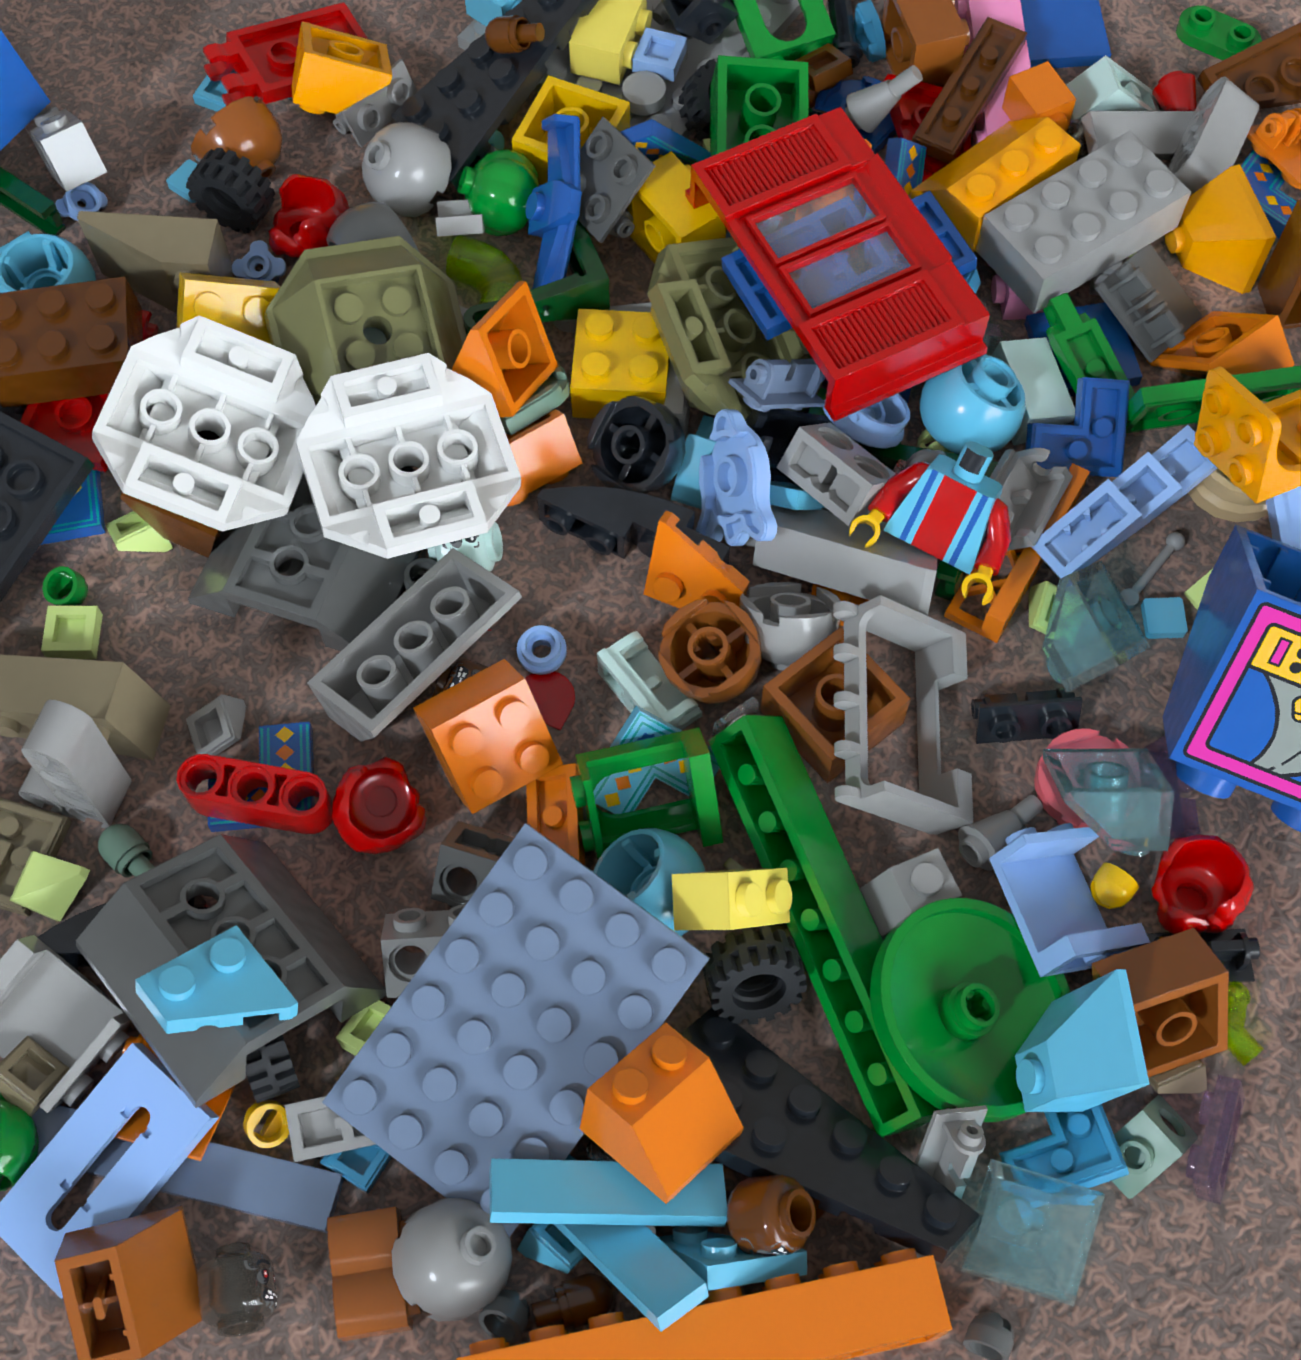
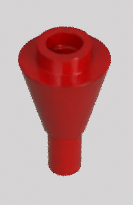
(1176, 92)

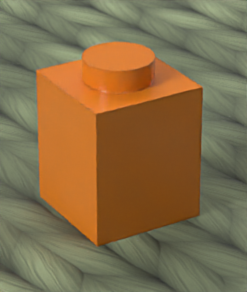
(1039, 94)

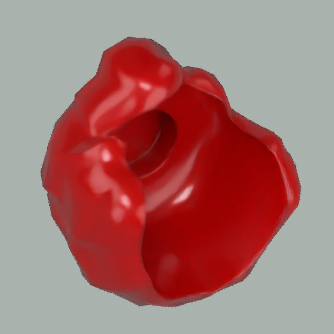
(305, 214)
(377, 807)
(1201, 885)

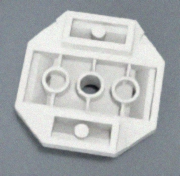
(217, 383)
(398, 418)

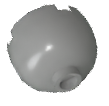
(406, 167)
(789, 620)
(451, 1259)

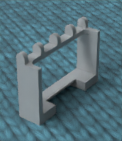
(940, 661)

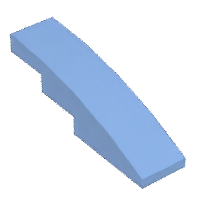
(1124, 505)

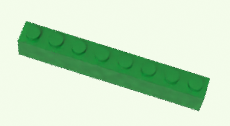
(827, 907)

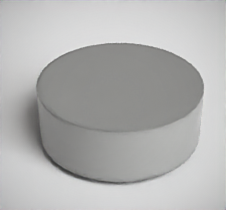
(645, 92)

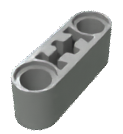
(1214, 134)

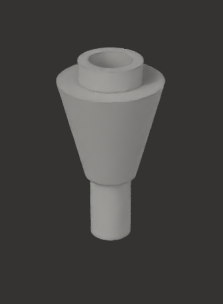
(872, 104)
(988, 835)

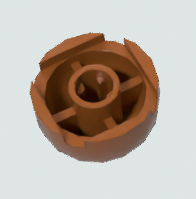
(245, 129)
(707, 651)

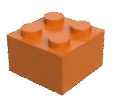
(488, 735)

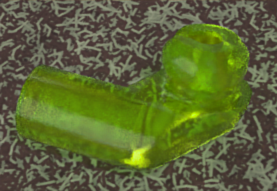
(1240, 1041)

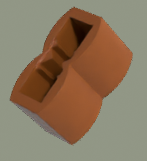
(362, 1275)

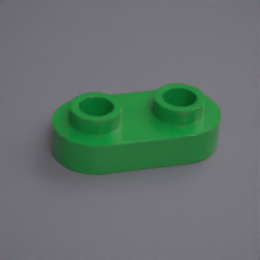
(1215, 32)

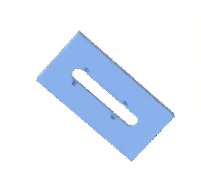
(171, 1135)

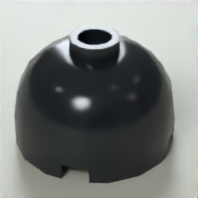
(636, 444)

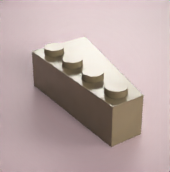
(108, 691)

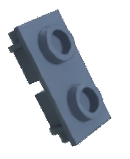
(780, 384)

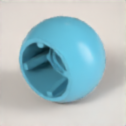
(42, 262)
(973, 404)
(643, 866)

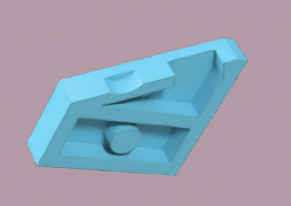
(215, 986)

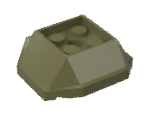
(361, 286)
(709, 326)

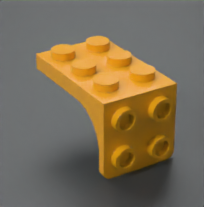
(1250, 439)

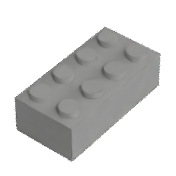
(1082, 220)

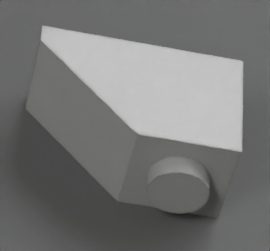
(908, 888)

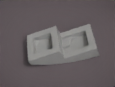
(456, 219)

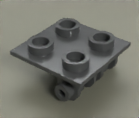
(610, 178)
(1149, 303)

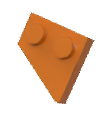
(689, 571)

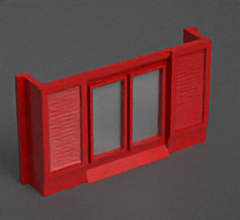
(844, 258)

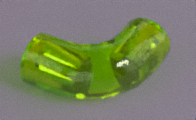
(482, 267)

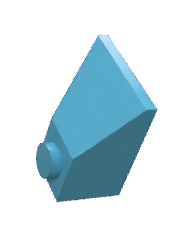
(1083, 1049)

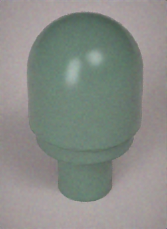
(125, 850)

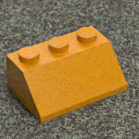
(998, 171)

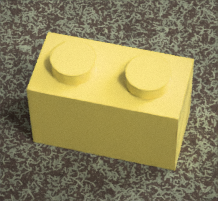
(608, 39)
(731, 899)

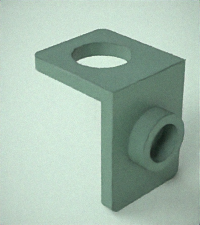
(1150, 1145)

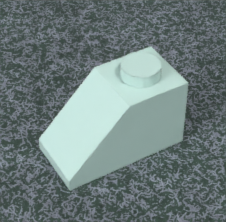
(1109, 88)

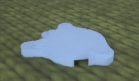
(735, 484)

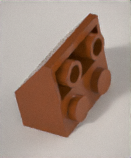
(129, 1285)

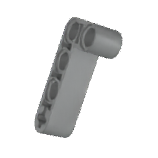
(72, 766)

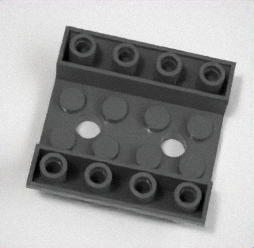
(334, 591)
(153, 923)

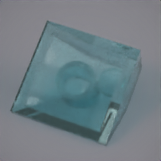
(1089, 628)
(1116, 795)
(1032, 1232)

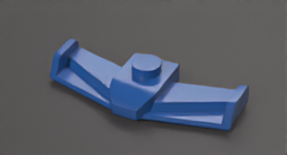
(556, 204)

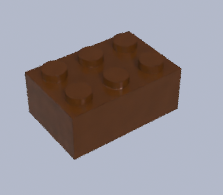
(65, 340)

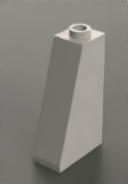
(819, 550)

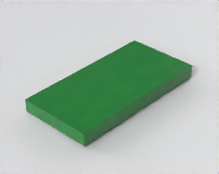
(1181, 402)

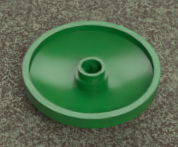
(958, 1003)

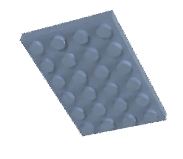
(514, 1021)

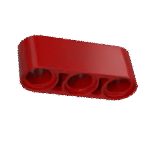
(239, 777)

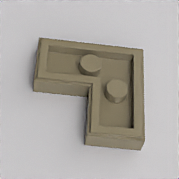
(22, 832)

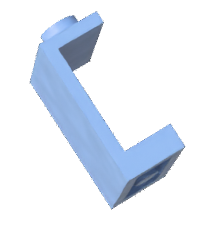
(1055, 902)

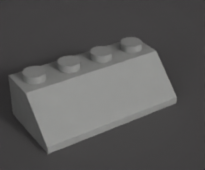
(411, 644)

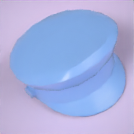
(877, 424)

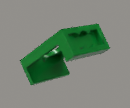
(765, 46)
(696, 813)

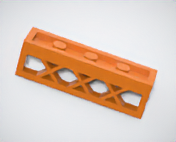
(1019, 579)

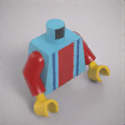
(947, 513)

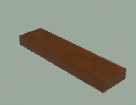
(969, 89)

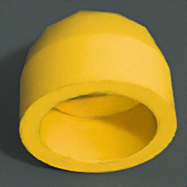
(1112, 886)
(275, 1128)

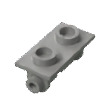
(375, 111)
(953, 1146)

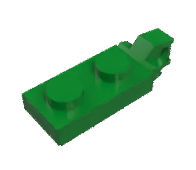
(1080, 344)

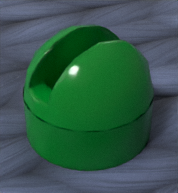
(61, 582)

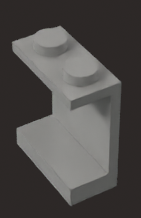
(60, 1012)

